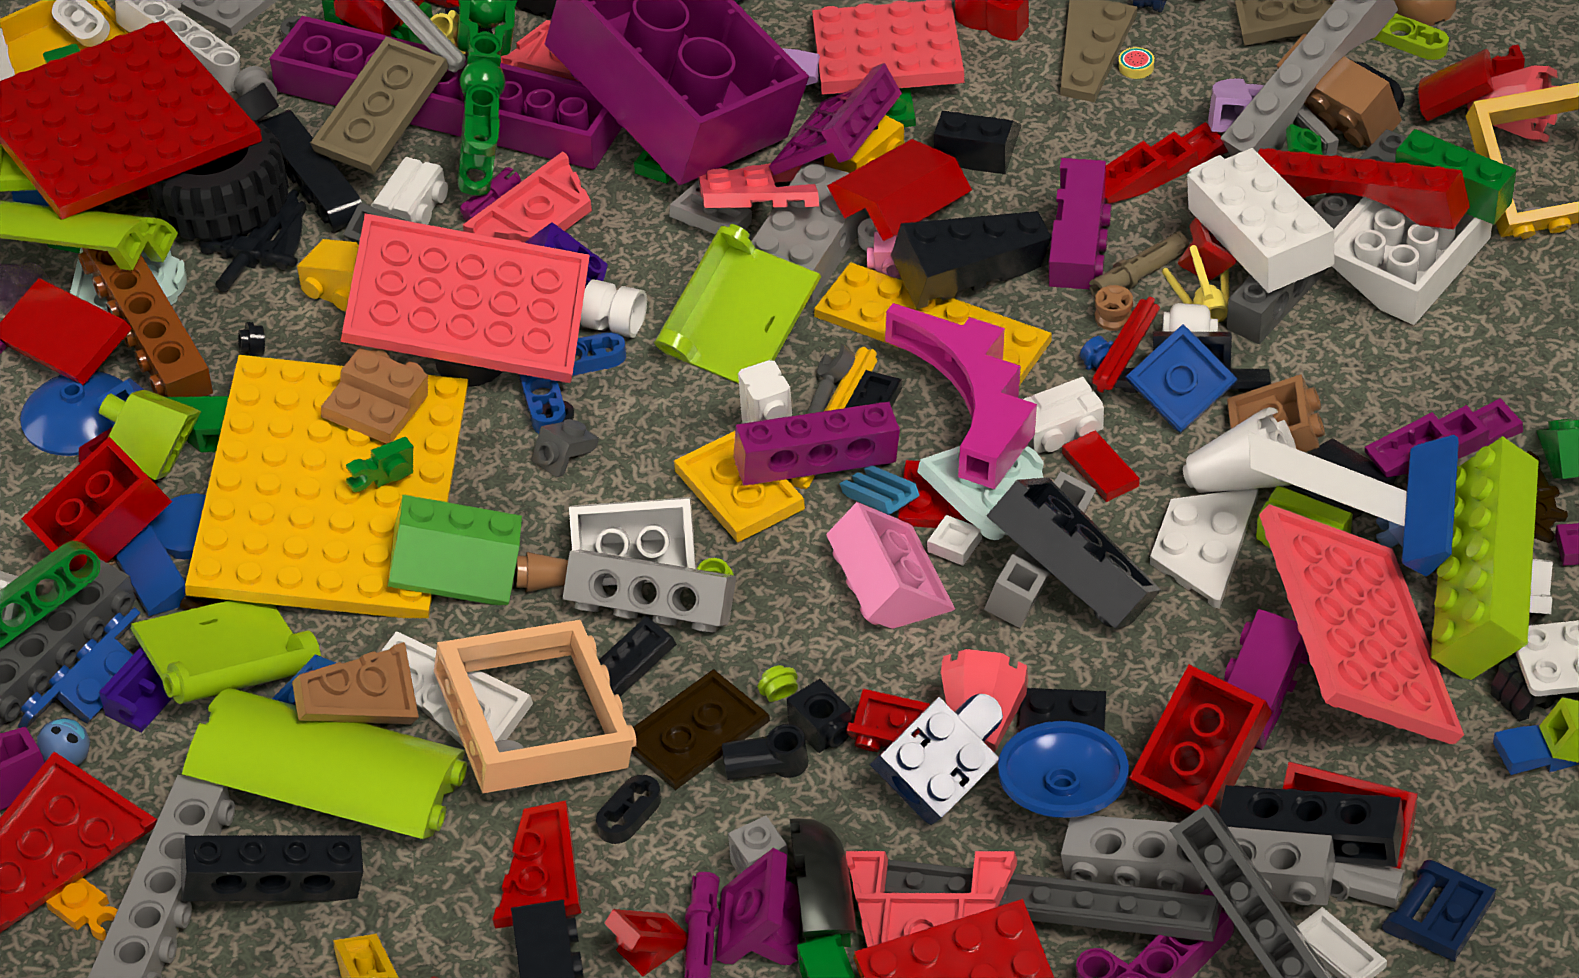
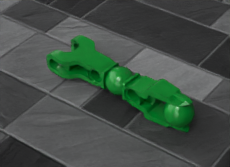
(482, 85)

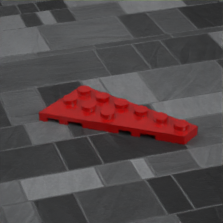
(59, 833)

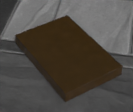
(692, 726)

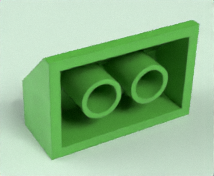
(454, 550)

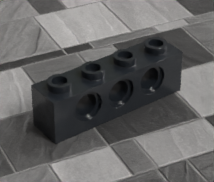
(1361, 826)
(271, 867)

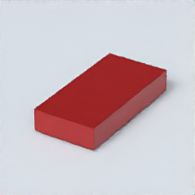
(1100, 466)

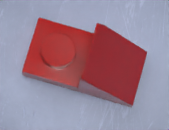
(1213, 254)
(646, 937)

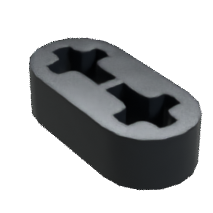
(624, 805)

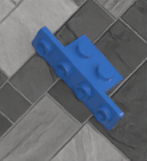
(80, 685)

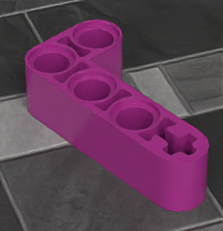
(1164, 955)

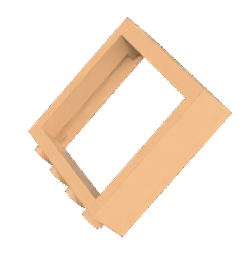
(539, 763)

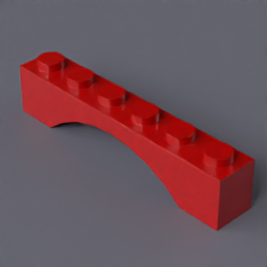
(1421, 193)

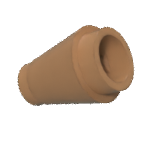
(539, 572)

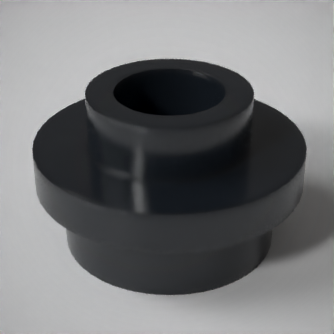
(252, 339)

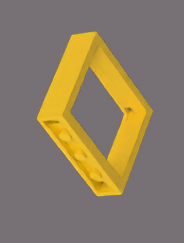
(1515, 108)

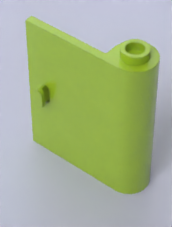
(731, 305)
(222, 648)

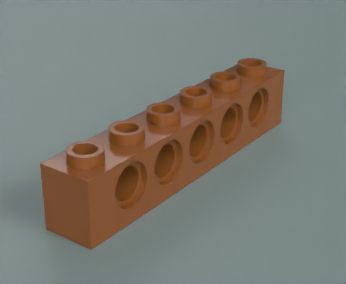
(156, 330)

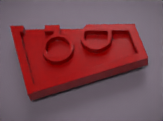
(541, 863)

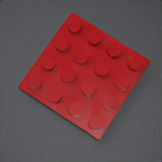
(981, 945)

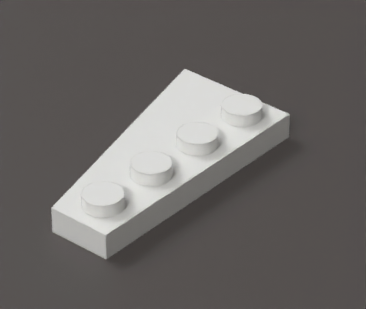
(500, 702)

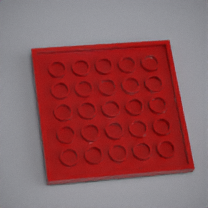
(118, 119)

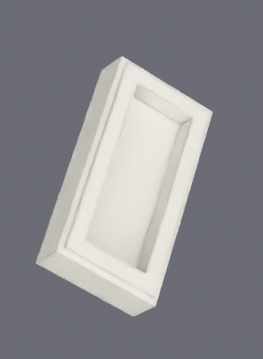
(1340, 948)

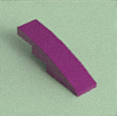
(1472, 428)

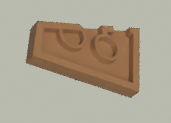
(359, 691)

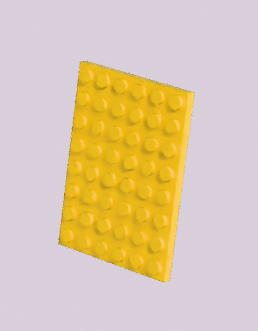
(278, 500)

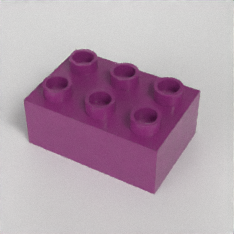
(681, 77)

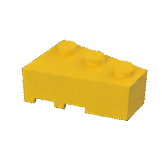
(329, 271)

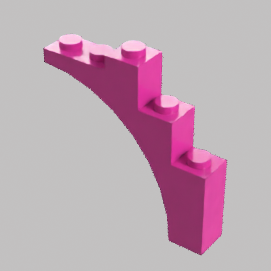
(990, 386)

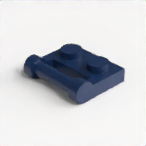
(1451, 916)

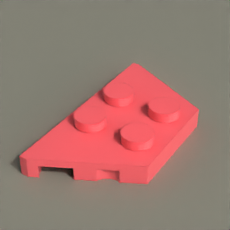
(542, 198)

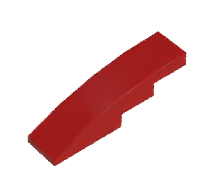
(1152, 166)

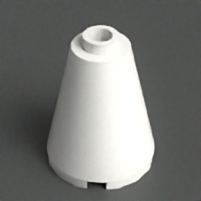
(1226, 460)

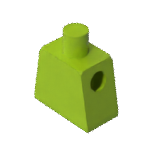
(150, 429)

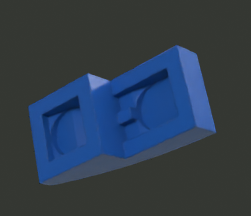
(1526, 749)

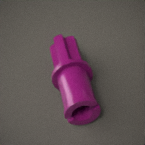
(500, 185)

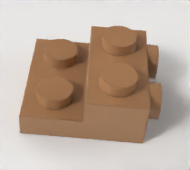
(376, 394)
(1294, 405)

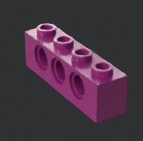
(816, 443)

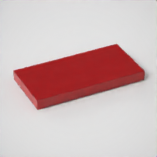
(62, 331)

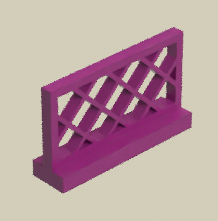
(841, 122)

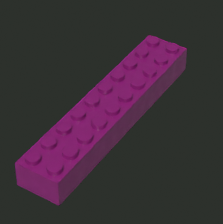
(536, 109)

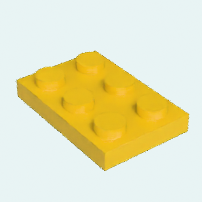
(738, 508)

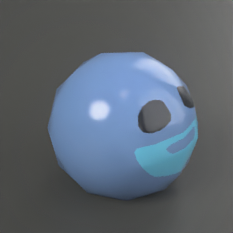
(66, 739)

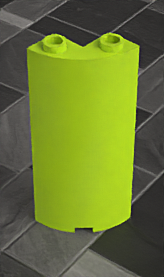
(117, 233)
(325, 765)

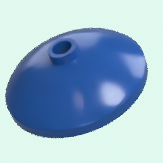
(66, 413)
(1063, 769)

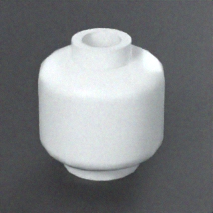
(1193, 316)

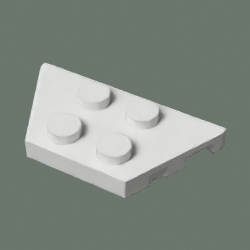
(1203, 540)

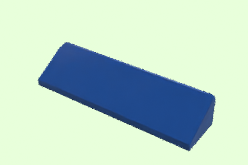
(1430, 504)
(152, 572)

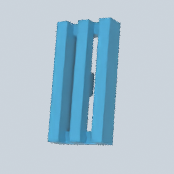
(884, 485)

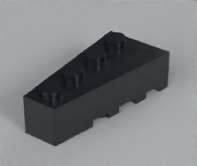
(1074, 550)

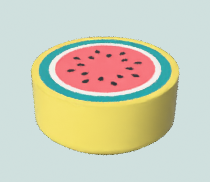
(1136, 63)

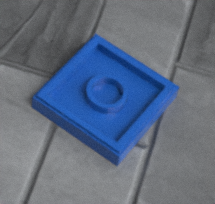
(1181, 379)

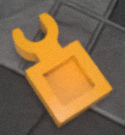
(83, 904)

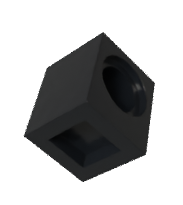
(819, 715)

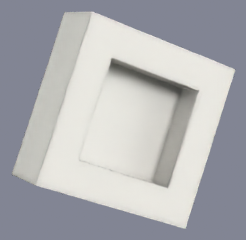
(954, 540)

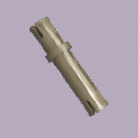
(1130, 271)

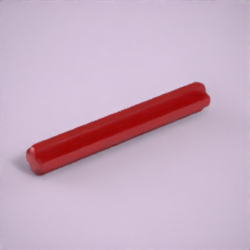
(1125, 344)

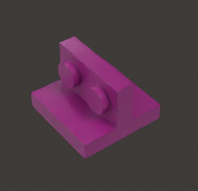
(760, 913)

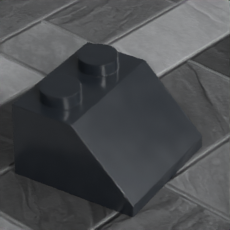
(977, 141)

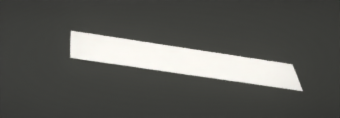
(1327, 479)

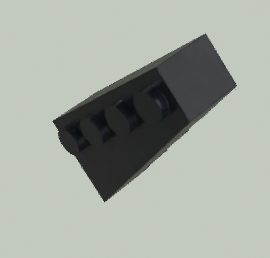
(967, 252)

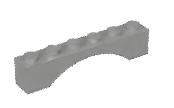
(1280, 99)

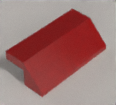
(901, 186)

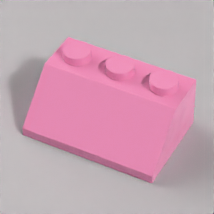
(887, 568)

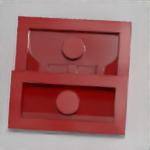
(1456, 85)

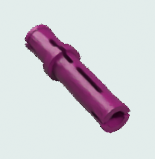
(702, 919)

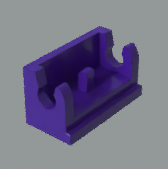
(134, 693)

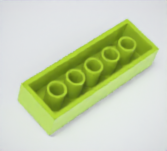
(1488, 577)

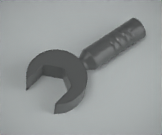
(832, 371)

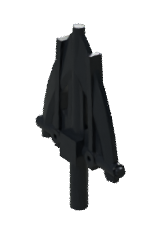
(258, 247)

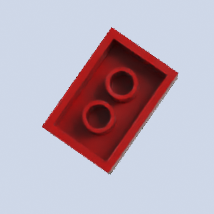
(98, 504)
(1200, 742)

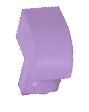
(1228, 102)

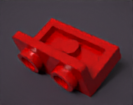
(881, 719)

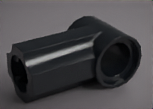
(779, 752)

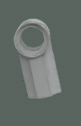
(1367, 883)

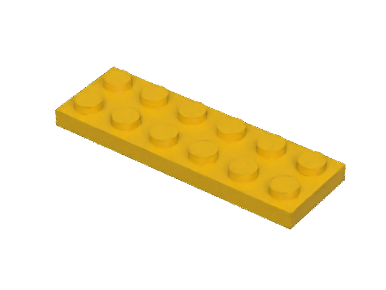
(863, 296)

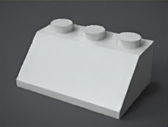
(636, 529)

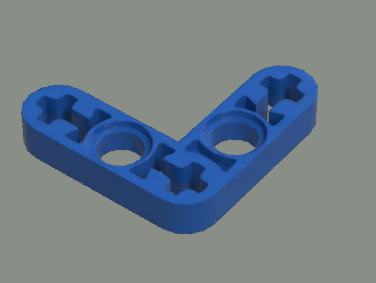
(599, 361)

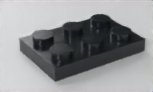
(1063, 705)

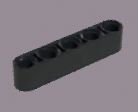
(314, 173)

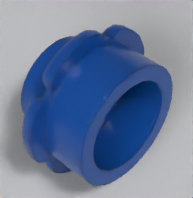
(1095, 351)

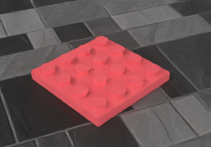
(910, 37)

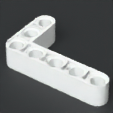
(211, 51)

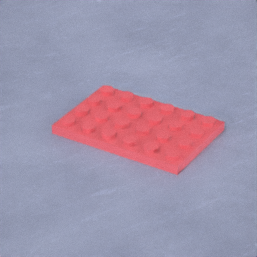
(466, 298)
(1360, 626)

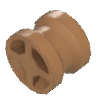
(1113, 307)

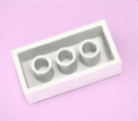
(1261, 220)

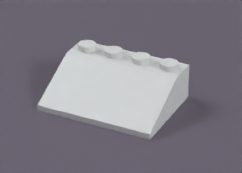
(1400, 262)

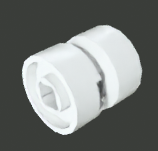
(618, 309)

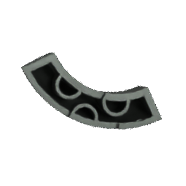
(826, 886)

